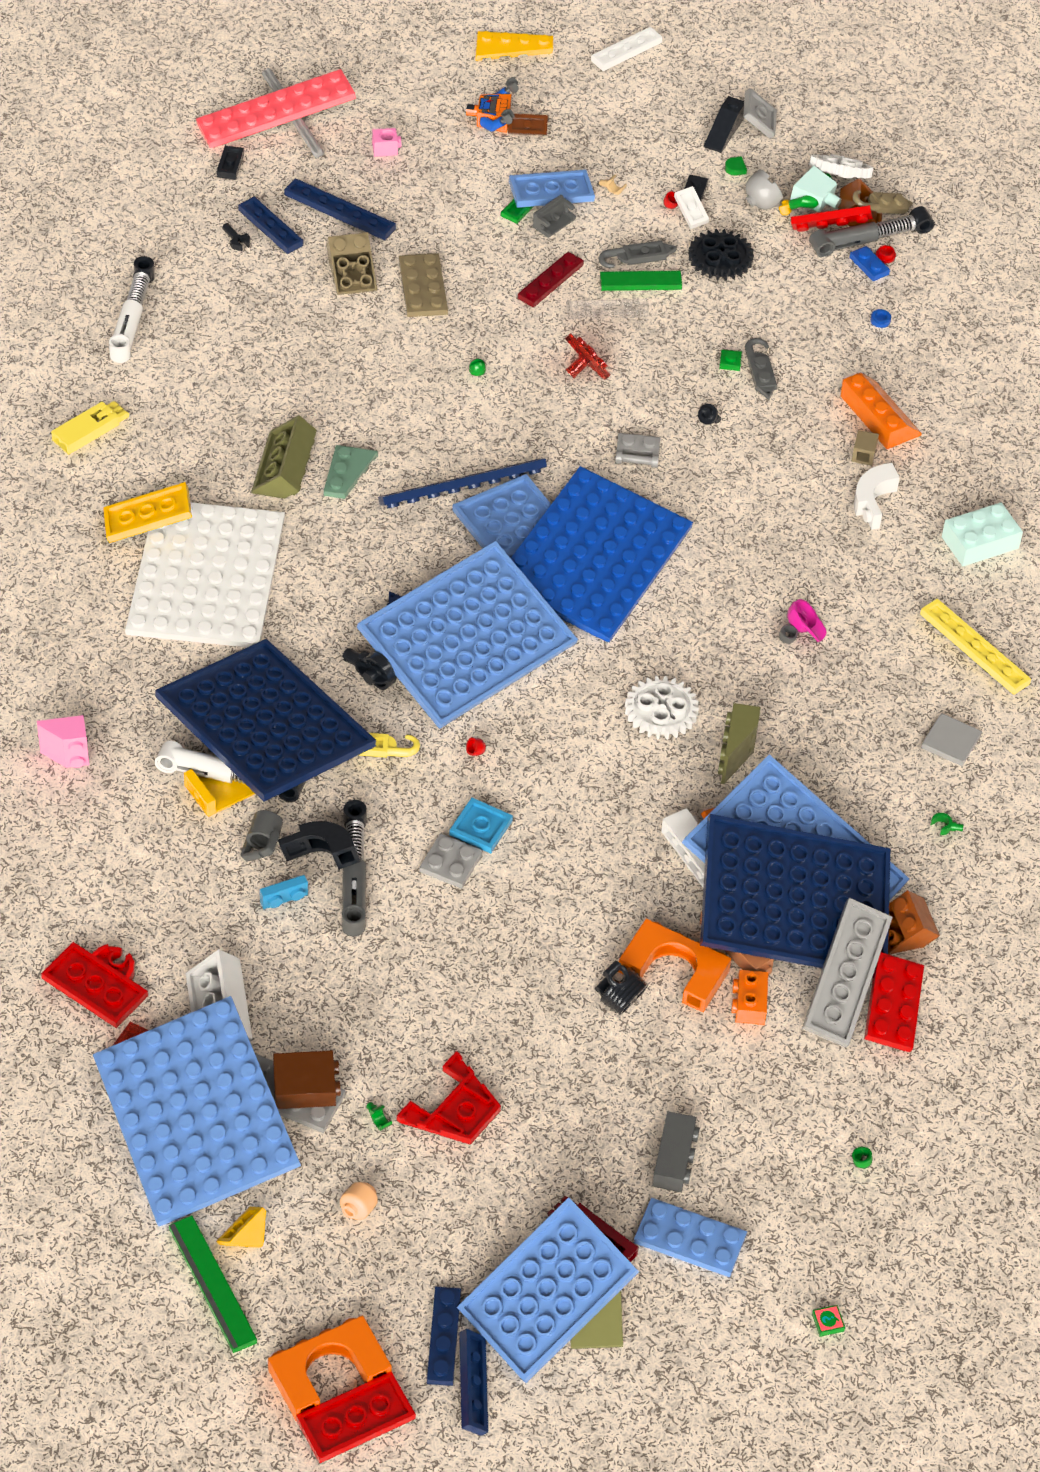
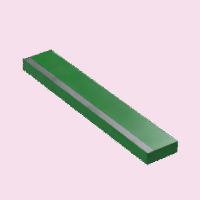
(213, 1284)

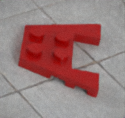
(462, 1113)

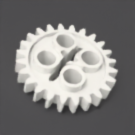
(841, 166)
(661, 707)

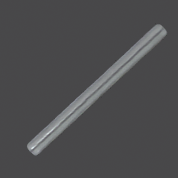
(299, 123)

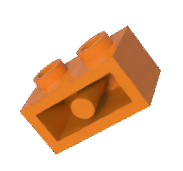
(751, 997)

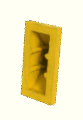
(246, 1230)

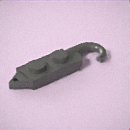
(638, 253)
(760, 368)

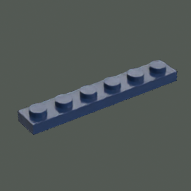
(340, 209)

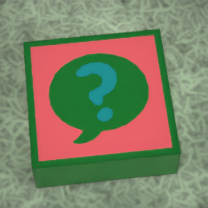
(828, 1320)

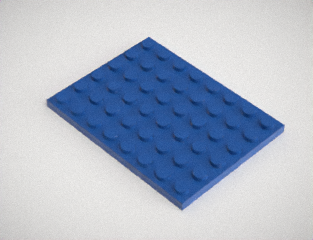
(598, 552)

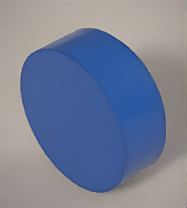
(880, 318)

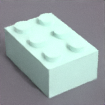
(982, 534)

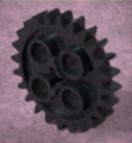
(721, 254)

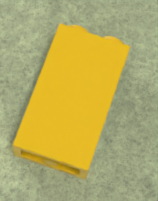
(215, 794)

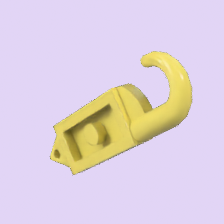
(387, 746)

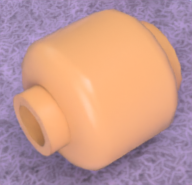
(358, 1200)

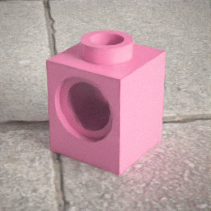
(385, 142)

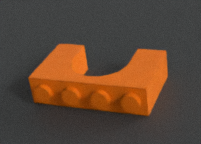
(657, 941)
(351, 1340)

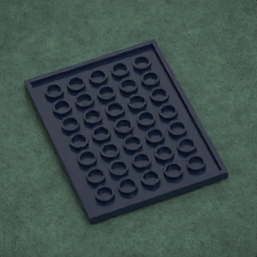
(265, 719)
(784, 889)

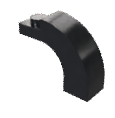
(322, 837)

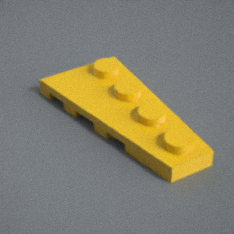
(513, 44)

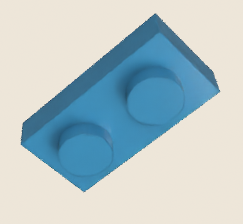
(283, 892)

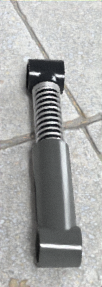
(827, 242)
(355, 875)

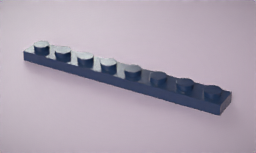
(453, 485)

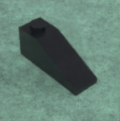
(725, 124)

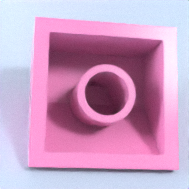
(64, 740)

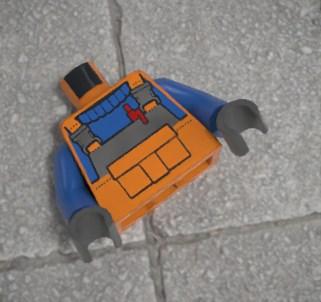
(494, 109)

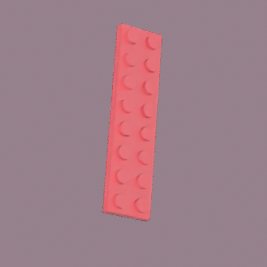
(275, 108)

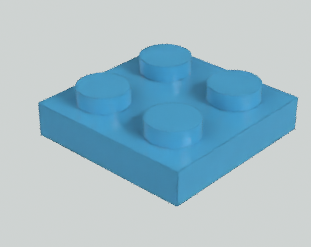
(481, 825)

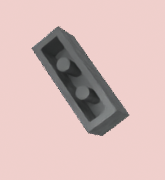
(675, 1152)

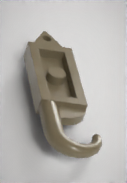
(884, 202)

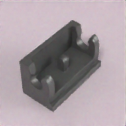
(553, 216)

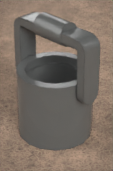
(262, 835)

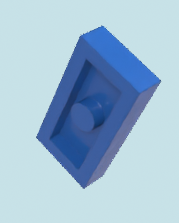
(869, 263)

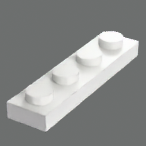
(626, 48)

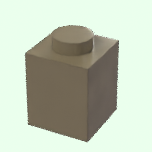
(865, 447)

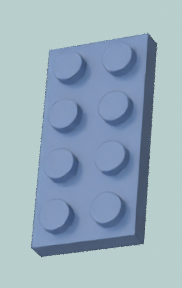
(544, 187)
(690, 1237)

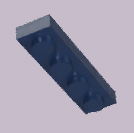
(270, 225)
(443, 1336)
(473, 1382)

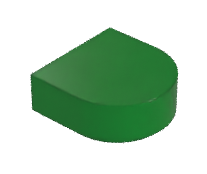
(735, 166)

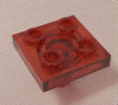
(587, 357)

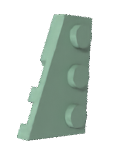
(346, 469)

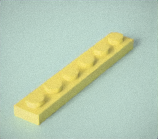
(975, 646)

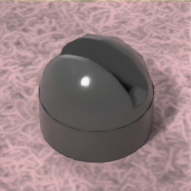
(793, 633)

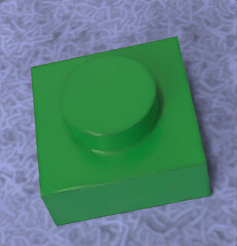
(730, 360)

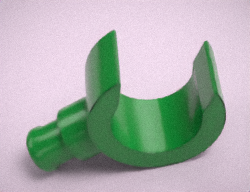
(952, 826)
(378, 1116)

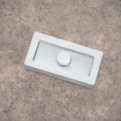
(691, 207)

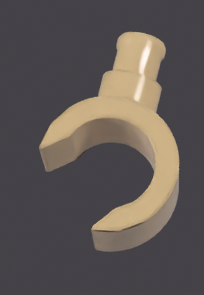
(611, 186)

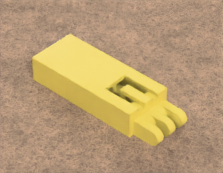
(85, 427)

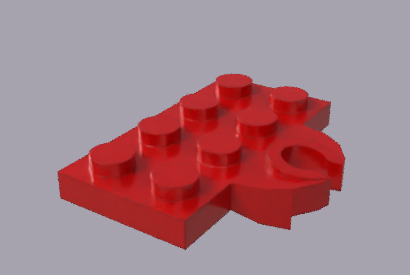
(97, 981)

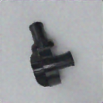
(372, 667)

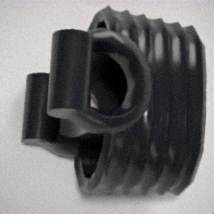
(621, 994)

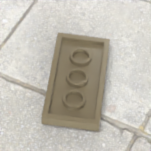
(423, 285)

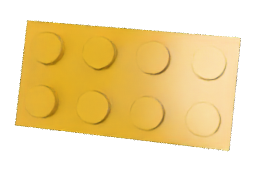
(147, 512)

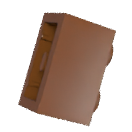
(910, 924)

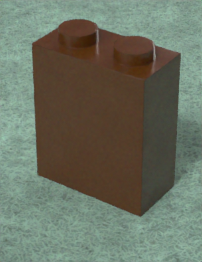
(305, 1079)

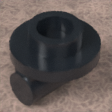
(708, 414)

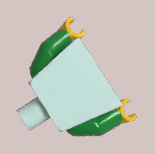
(813, 192)

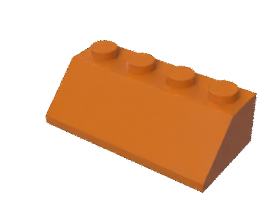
(878, 410)

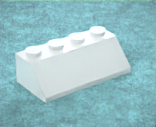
(217, 979)

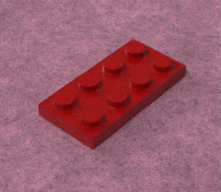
(894, 1002)
(355, 1417)

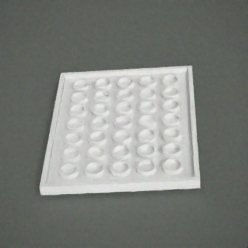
(207, 576)

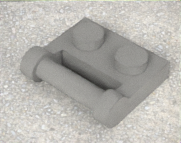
(637, 449)

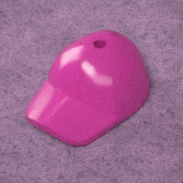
(805, 619)

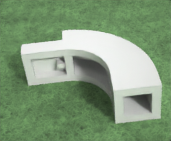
(873, 483)

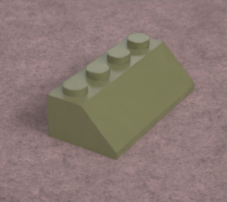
(285, 459)

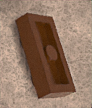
(528, 124)

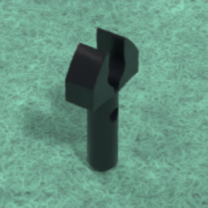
(245, 238)

